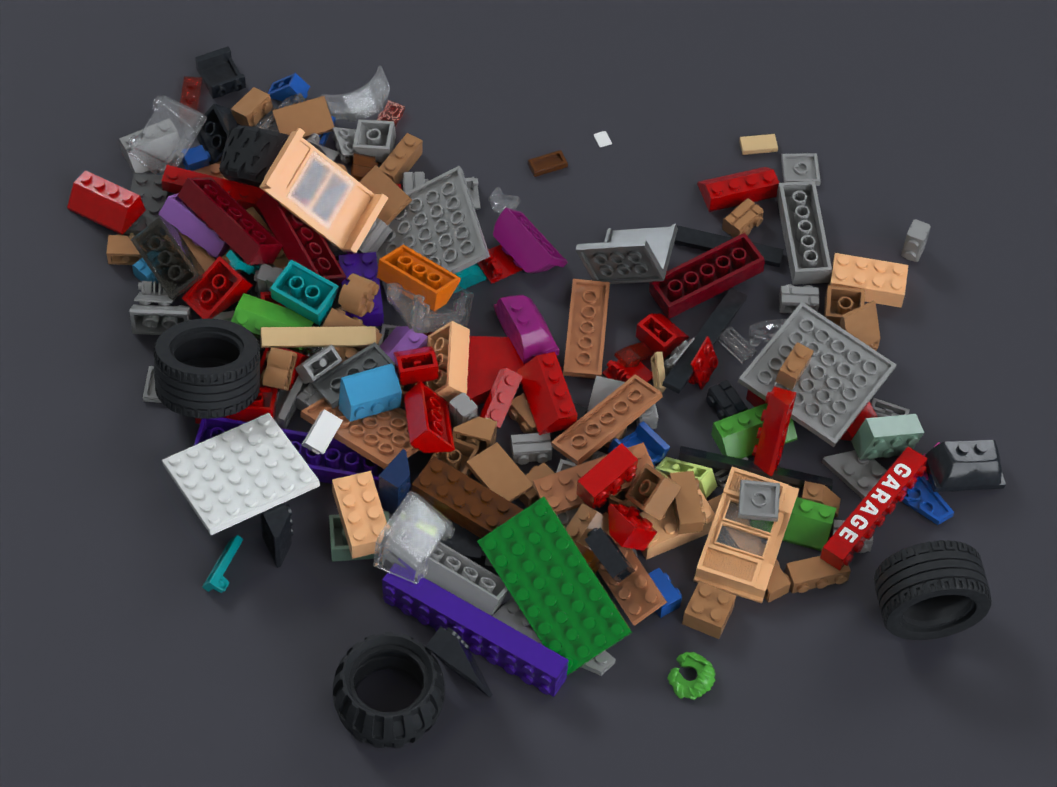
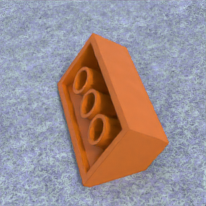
(418, 276)

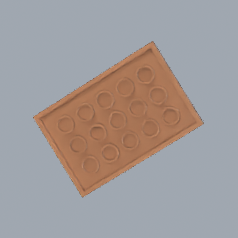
(374, 437)

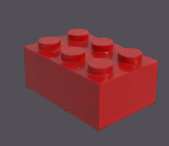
(607, 477)

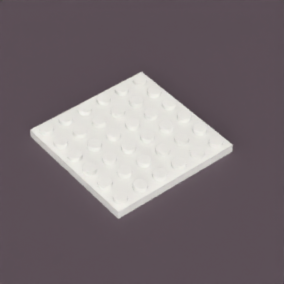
(240, 473)

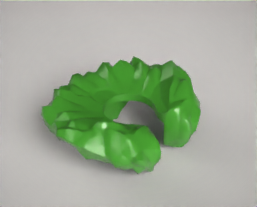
(700, 685)

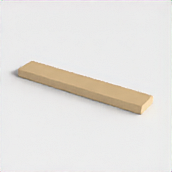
(317, 336)

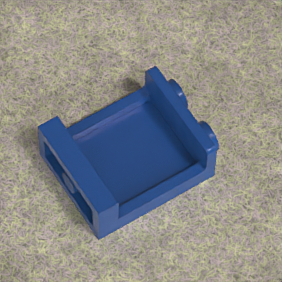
(654, 443)

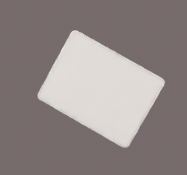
(602, 139)

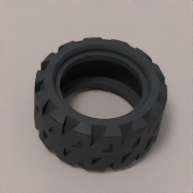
(251, 153)

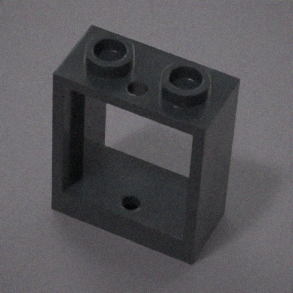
(609, 554)

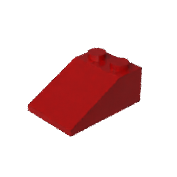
(217, 289)

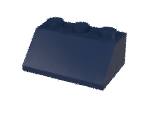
(394, 483)

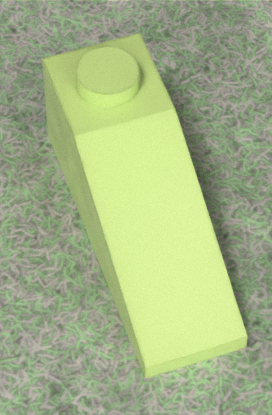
(704, 474)

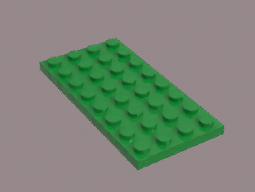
(554, 585)

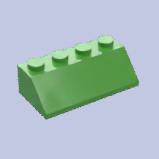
(258, 313)
(738, 433)
(809, 524)

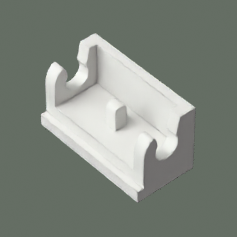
(322, 432)

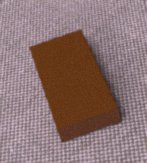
(547, 163)

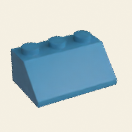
(369, 392)

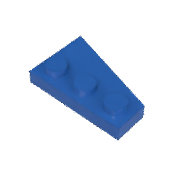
(927, 502)

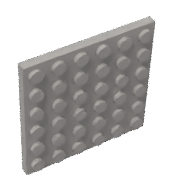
(439, 224)
(836, 381)

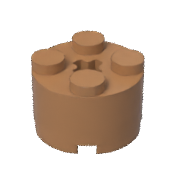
(358, 295)

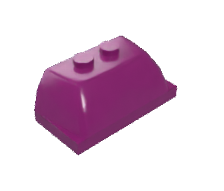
(525, 243)
(525, 327)

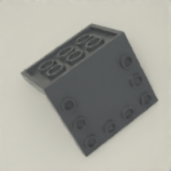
(629, 255)

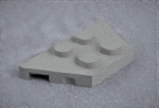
(855, 473)

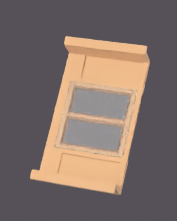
(322, 193)
(740, 550)

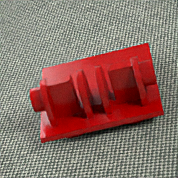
(498, 265)
(704, 364)
(621, 373)

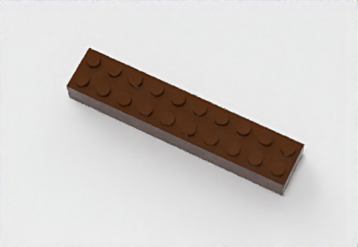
(470, 502)

